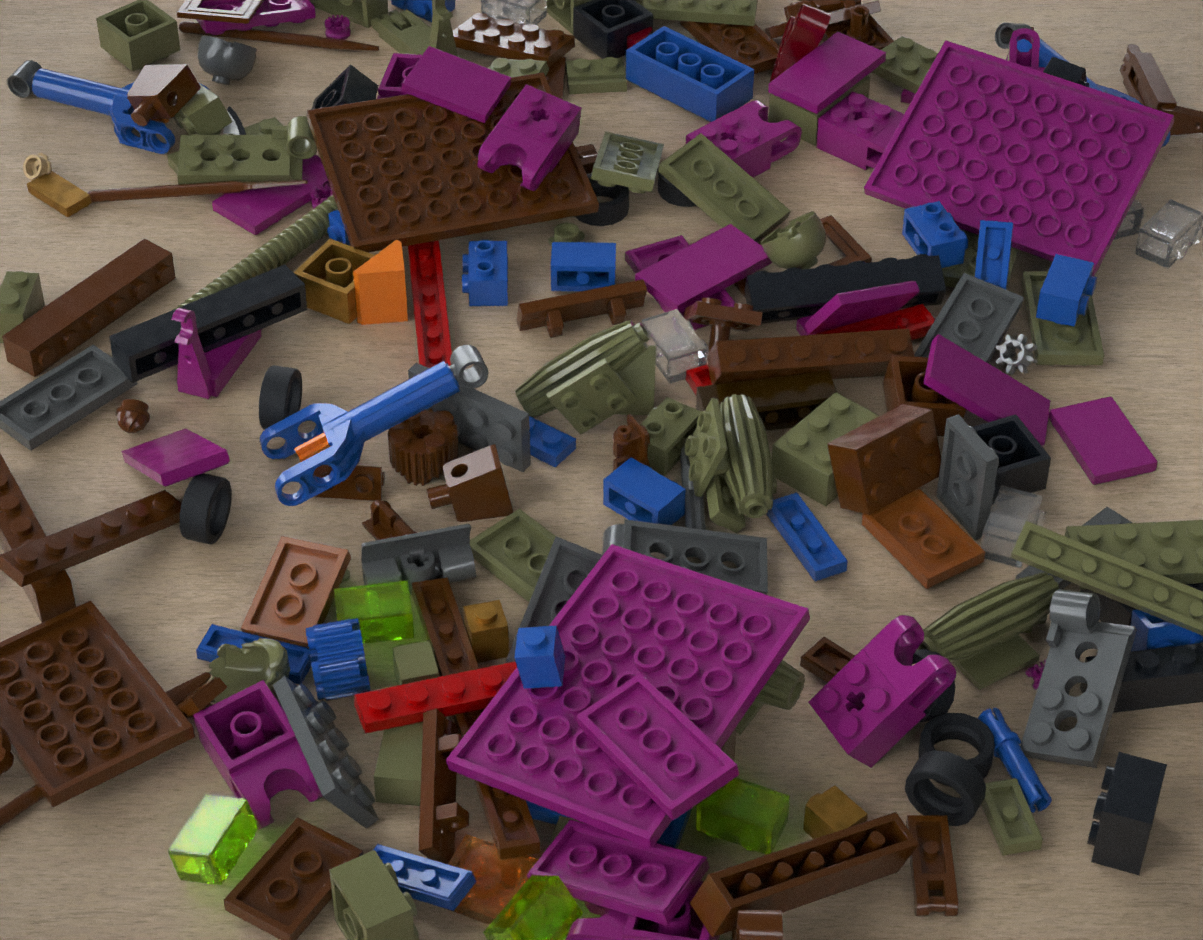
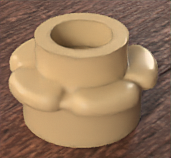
(36, 166)

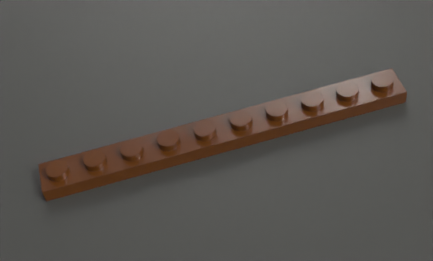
(443, 626)

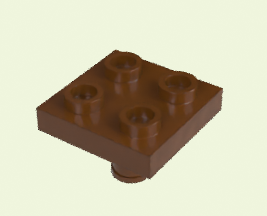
(862, 28)
(722, 318)

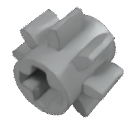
(1007, 351)

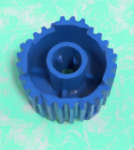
(338, 659)

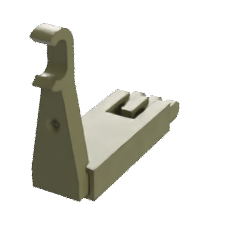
(413, 36)

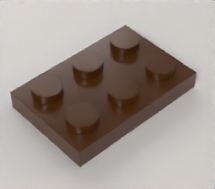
(290, 881)

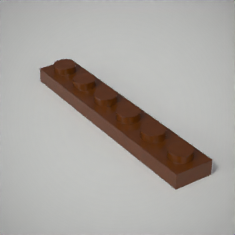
(90, 538)

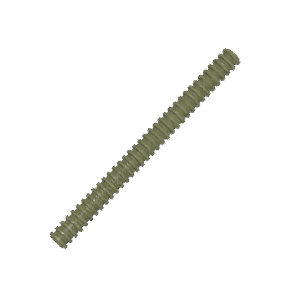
(275, 252)

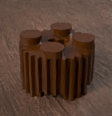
(423, 445)

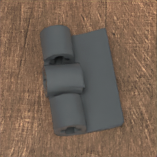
(420, 557)

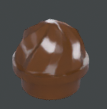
(132, 415)

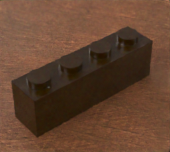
(779, 400)

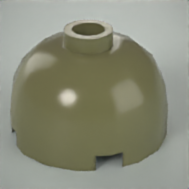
(796, 243)

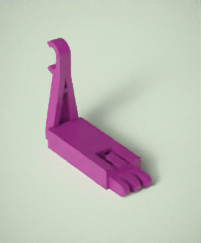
(207, 372)

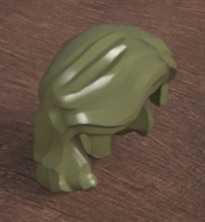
(248, 665)

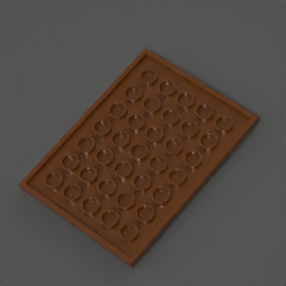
(414, 175)

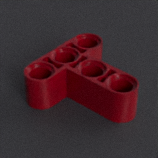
(800, 37)

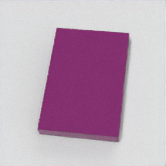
(456, 84)
(861, 305)
(1102, 440)

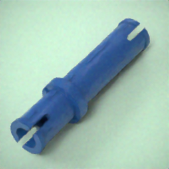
(1014, 760)

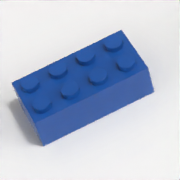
(689, 74)

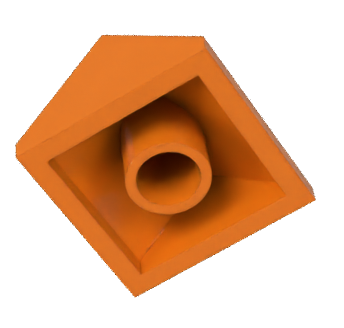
(381, 287)

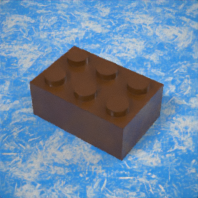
(885, 459)

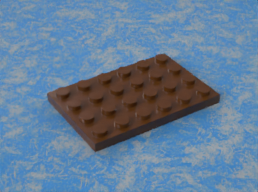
(82, 704)

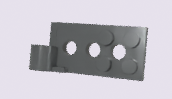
(709, 546)
(1071, 632)

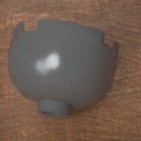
(225, 59)

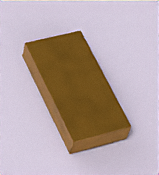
(59, 193)

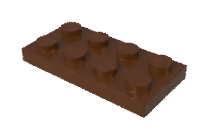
(512, 40)
(740, 42)

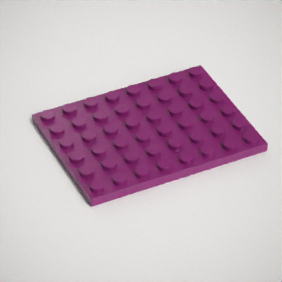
(1020, 151)
(633, 614)

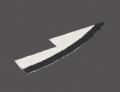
(236, 126)

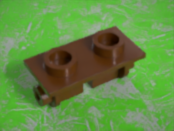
(629, 442)
(362, 484)
(385, 522)

